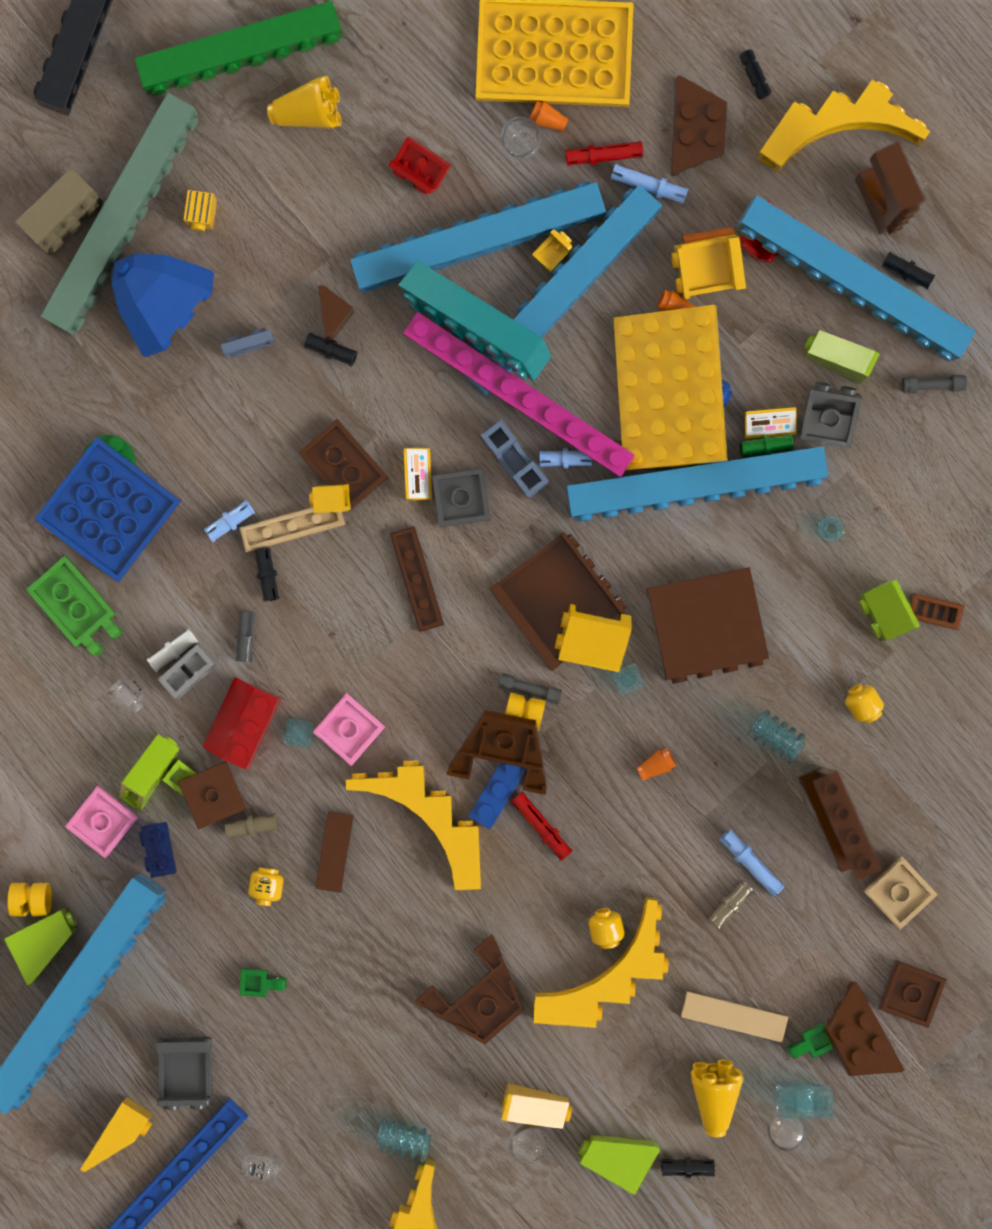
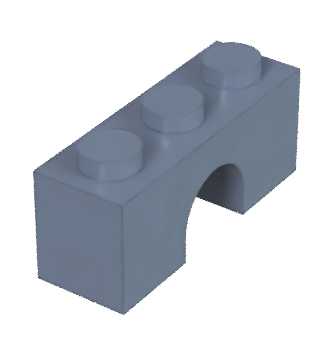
(514, 460)

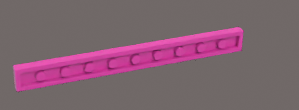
(518, 394)

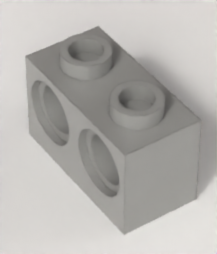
(188, 671)

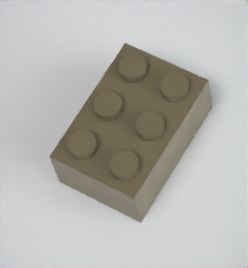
(60, 212)

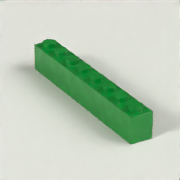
(239, 48)

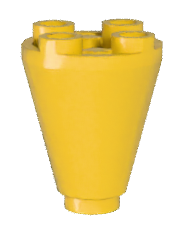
(307, 106)
(716, 1094)

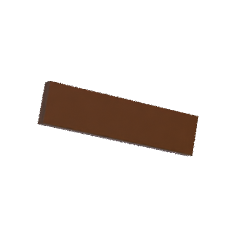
(417, 579)

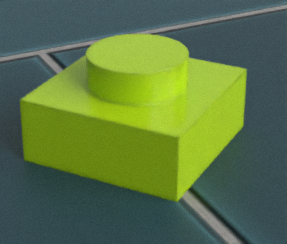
(177, 772)

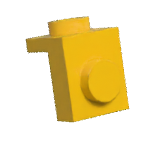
(553, 250)

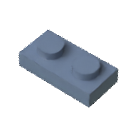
(236, 345)

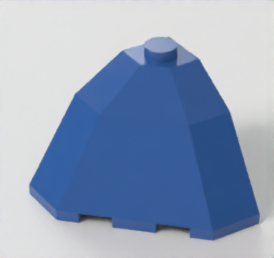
(158, 296)

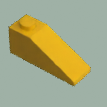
(121, 1131)

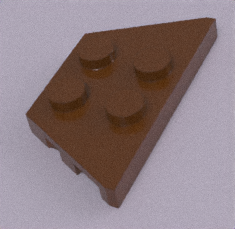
(697, 126)
(859, 1037)

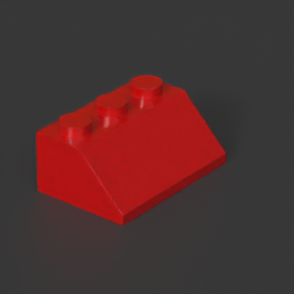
(241, 723)

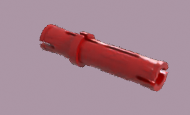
(603, 153)
(541, 826)

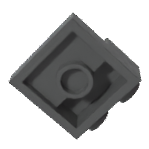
(830, 415)

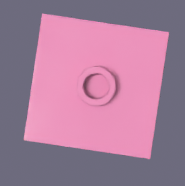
(349, 729)
(101, 821)

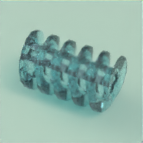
(778, 735)
(403, 1140)

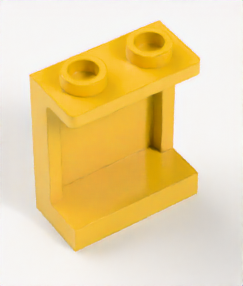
(708, 266)
(593, 639)

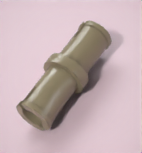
(252, 825)
(731, 905)

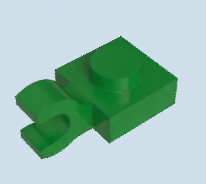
(256, 982)
(813, 1041)

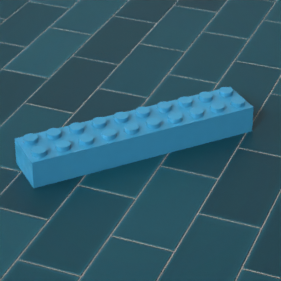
(77, 988)

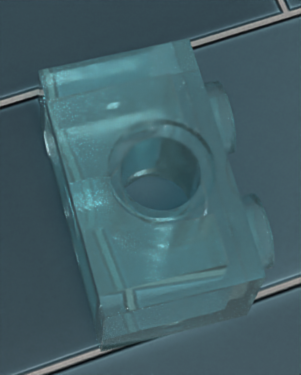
(804, 1101)

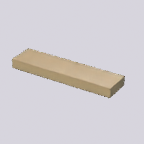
(288, 528)
(734, 1016)

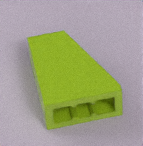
(841, 356)
(148, 772)
(40, 943)
(619, 1159)

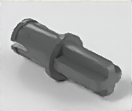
(245, 636)

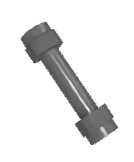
(913, 384)
(508, 682)

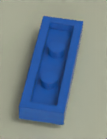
(496, 794)

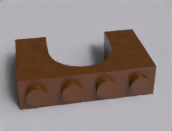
(890, 189)

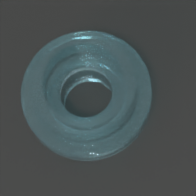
(822, 529)

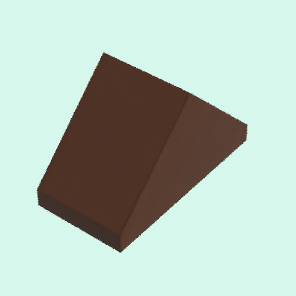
(334, 311)

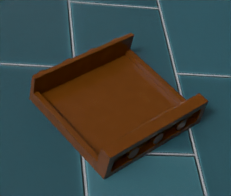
(546, 587)
(708, 625)
(840, 822)

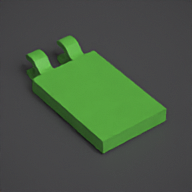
(74, 605)

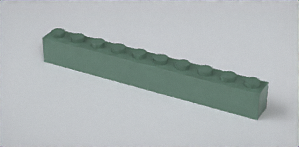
(120, 214)

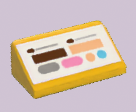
(770, 422)
(417, 474)

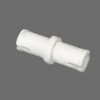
(172, 650)

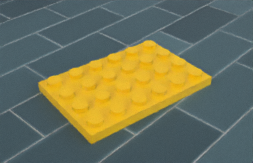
(555, 52)
(670, 388)

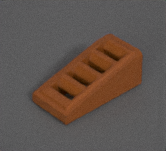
(955, 625)

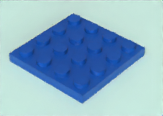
(107, 509)

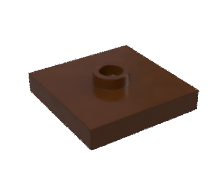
(212, 795)
(912, 993)

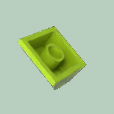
(888, 610)

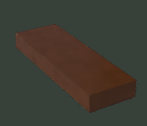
(334, 851)

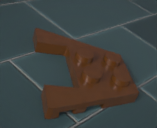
(506, 741)
(486, 1005)

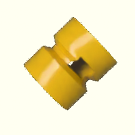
(528, 709)
(29, 899)

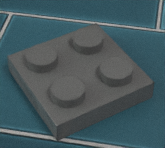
(461, 498)

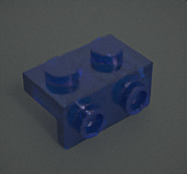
(158, 849)

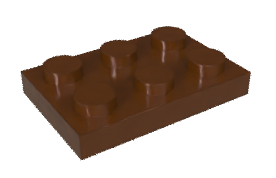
(342, 460)

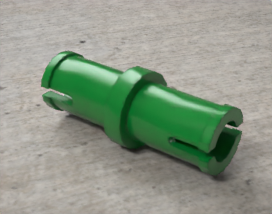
(766, 445)

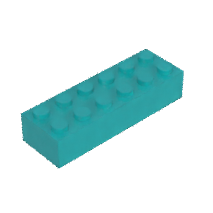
(475, 321)

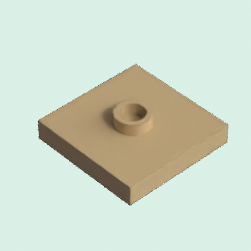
(900, 892)

